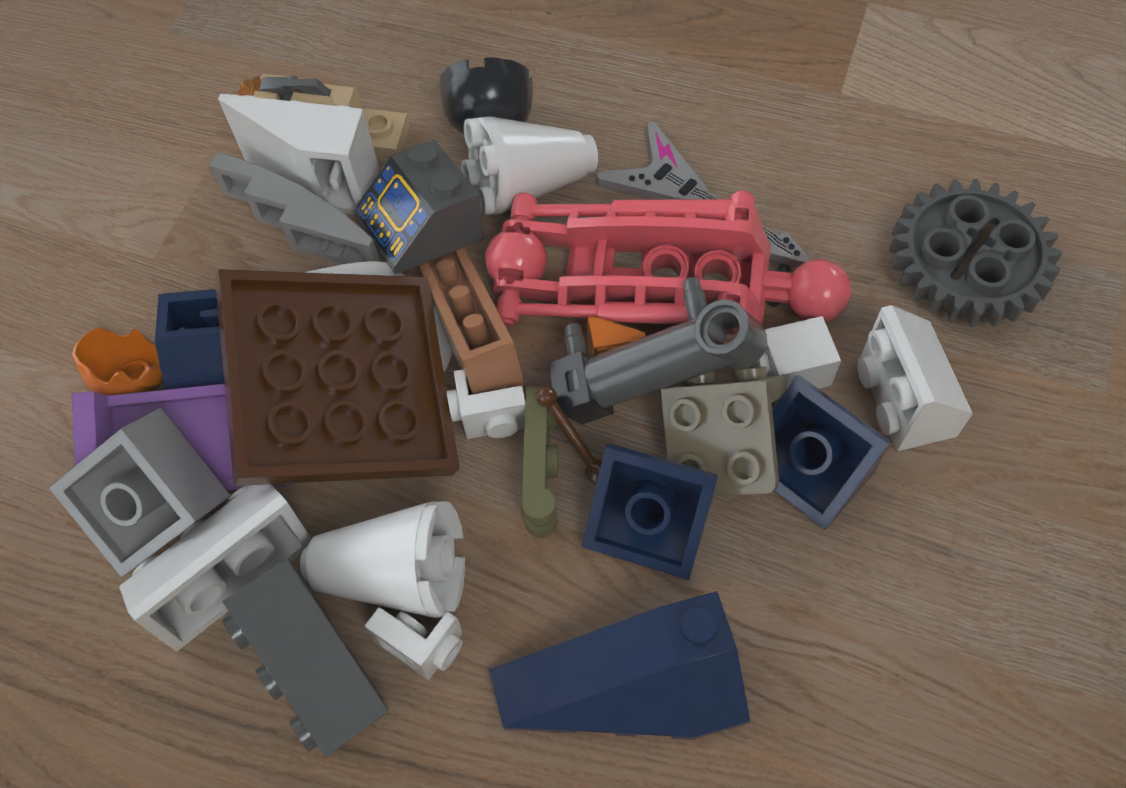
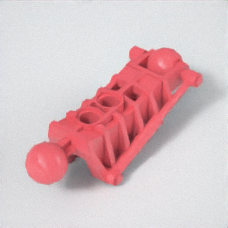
(675, 234)

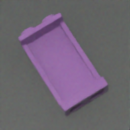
(195, 411)

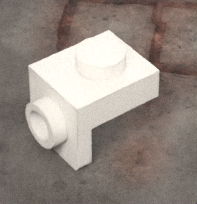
(487, 413)

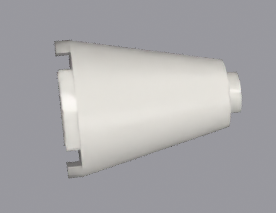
(392, 560)

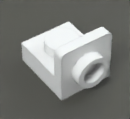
(406, 642)

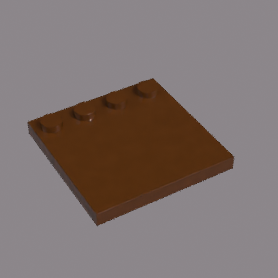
(332, 378)

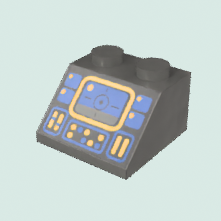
(420, 208)

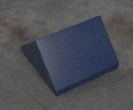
(822, 451)
(649, 510)

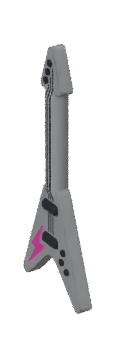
(673, 178)

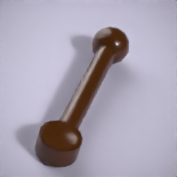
(547, 397)

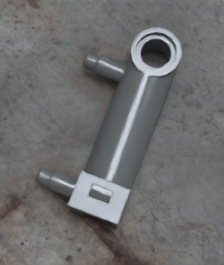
(594, 384)

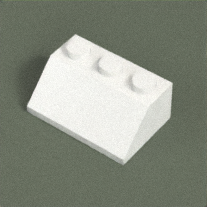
(185, 585)

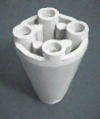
(523, 158)

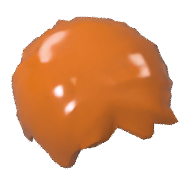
(117, 362)

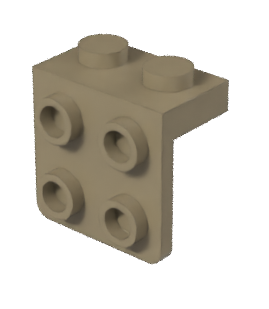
(726, 428)

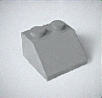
(139, 490)

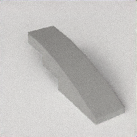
(304, 217)

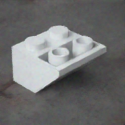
(911, 381)

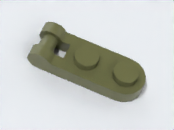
(539, 464)

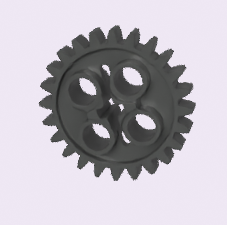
(943, 230)

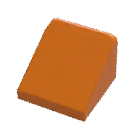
(608, 335)

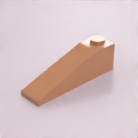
(472, 324)

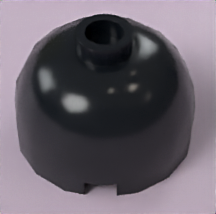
(495, 90)

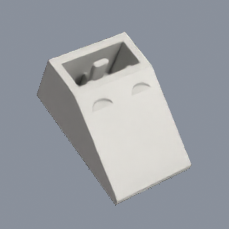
(307, 143)

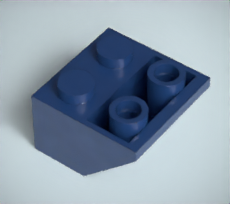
(189, 339)

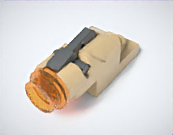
(386, 128)

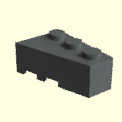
(303, 659)

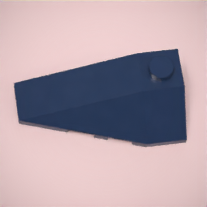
(642, 676)

